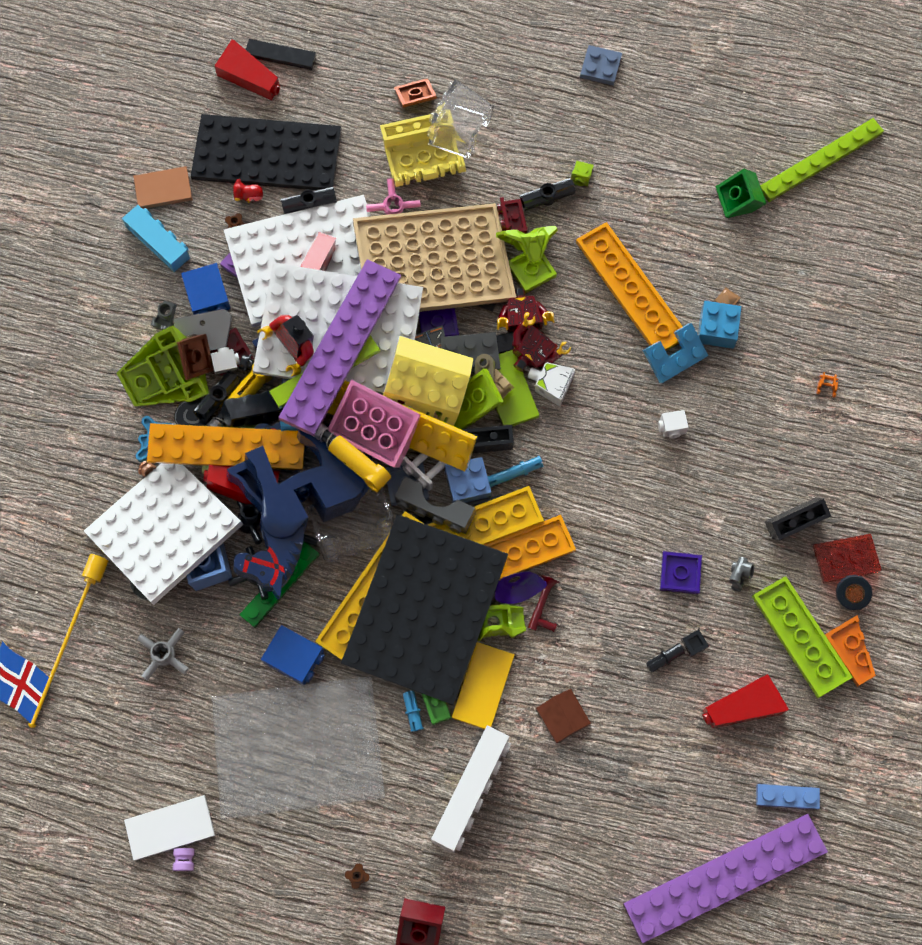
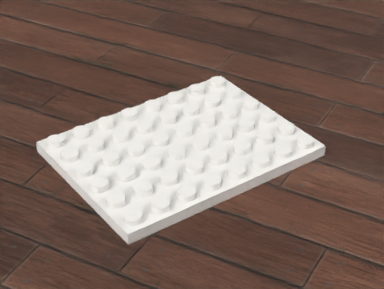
(287, 241)
(316, 300)

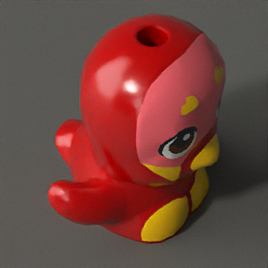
(248, 193)

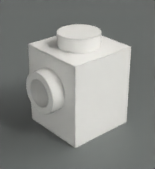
(225, 360)
(673, 424)

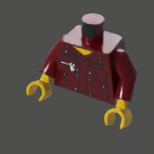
(513, 312)
(533, 346)

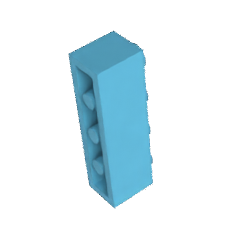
(156, 238)

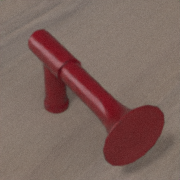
(536, 617)

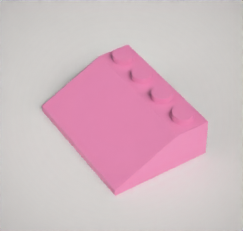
(375, 424)

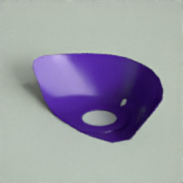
(522, 590)

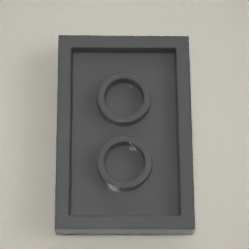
(473, 346)

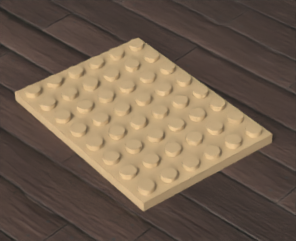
(443, 251)

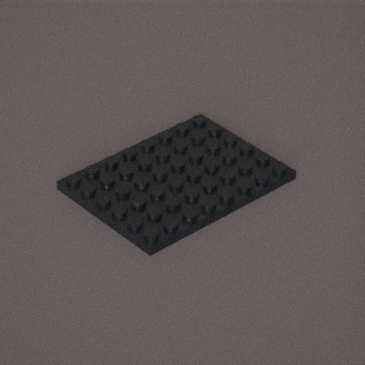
(425, 609)

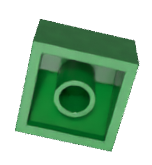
(740, 194)

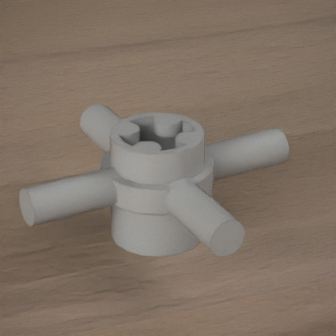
(169, 658)

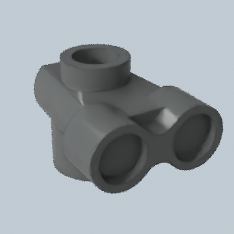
(164, 321)
(740, 571)

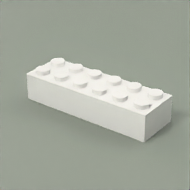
(470, 789)

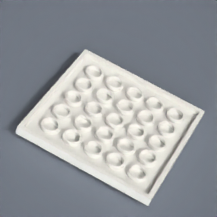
(163, 529)

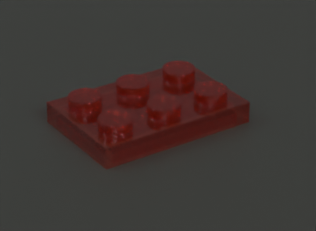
(847, 557)

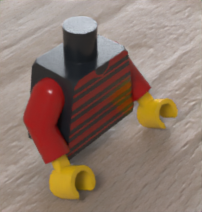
(295, 338)

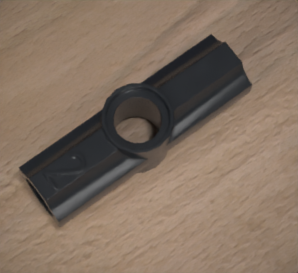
(557, 190)
(318, 198)
(210, 404)

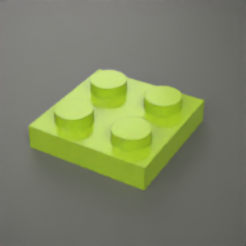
(531, 274)

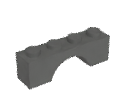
(456, 516)

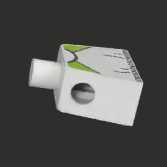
(552, 381)

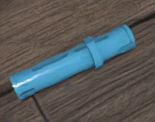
(515, 471)

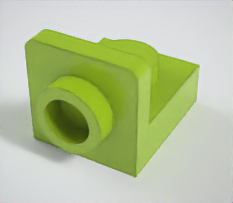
(582, 173)

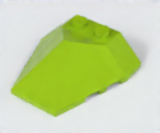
(157, 373)

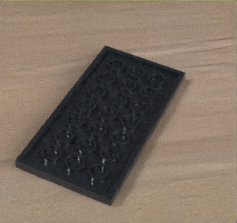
(266, 152)

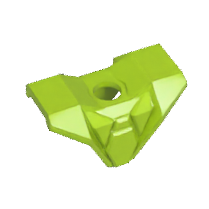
(532, 244)
(510, 618)

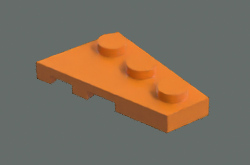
(851, 648)

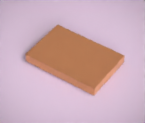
(163, 187)

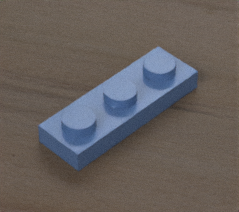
(787, 796)

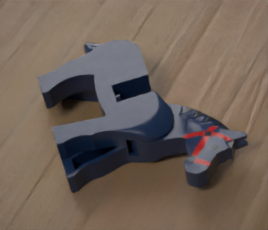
(331, 488)

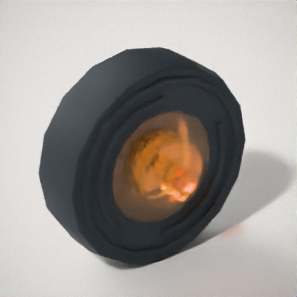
(854, 592)

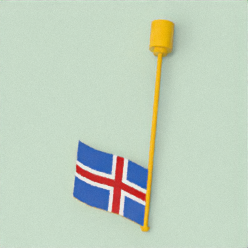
(21, 681)

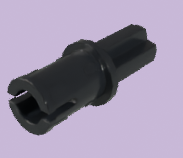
(665, 657)

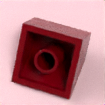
(420, 923)

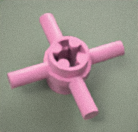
(392, 198)

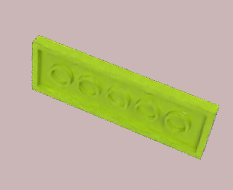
(802, 637)

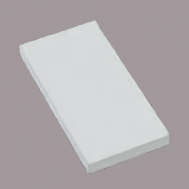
(169, 828)

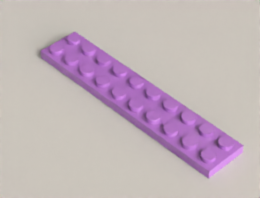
(339, 348)
(724, 878)

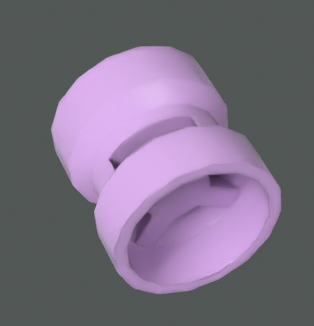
(183, 854)

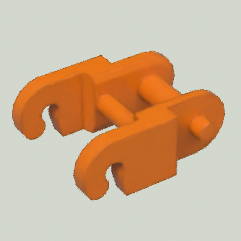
(834, 385)

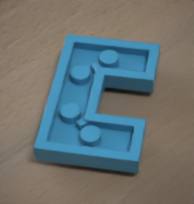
(669, 366)

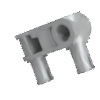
(216, 327)

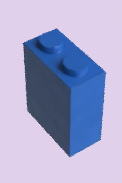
(205, 289)
(293, 655)

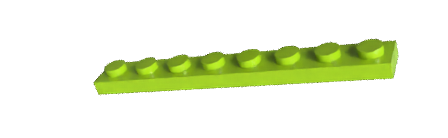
(821, 159)

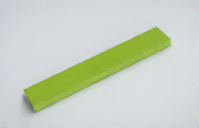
(283, 392)

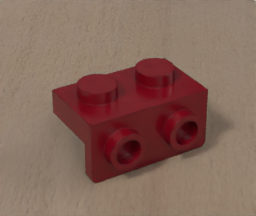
(512, 215)

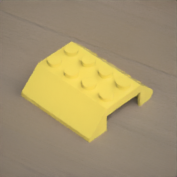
(411, 155)
(428, 379)

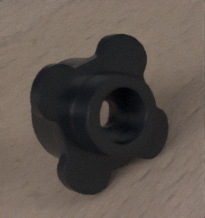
(246, 363)

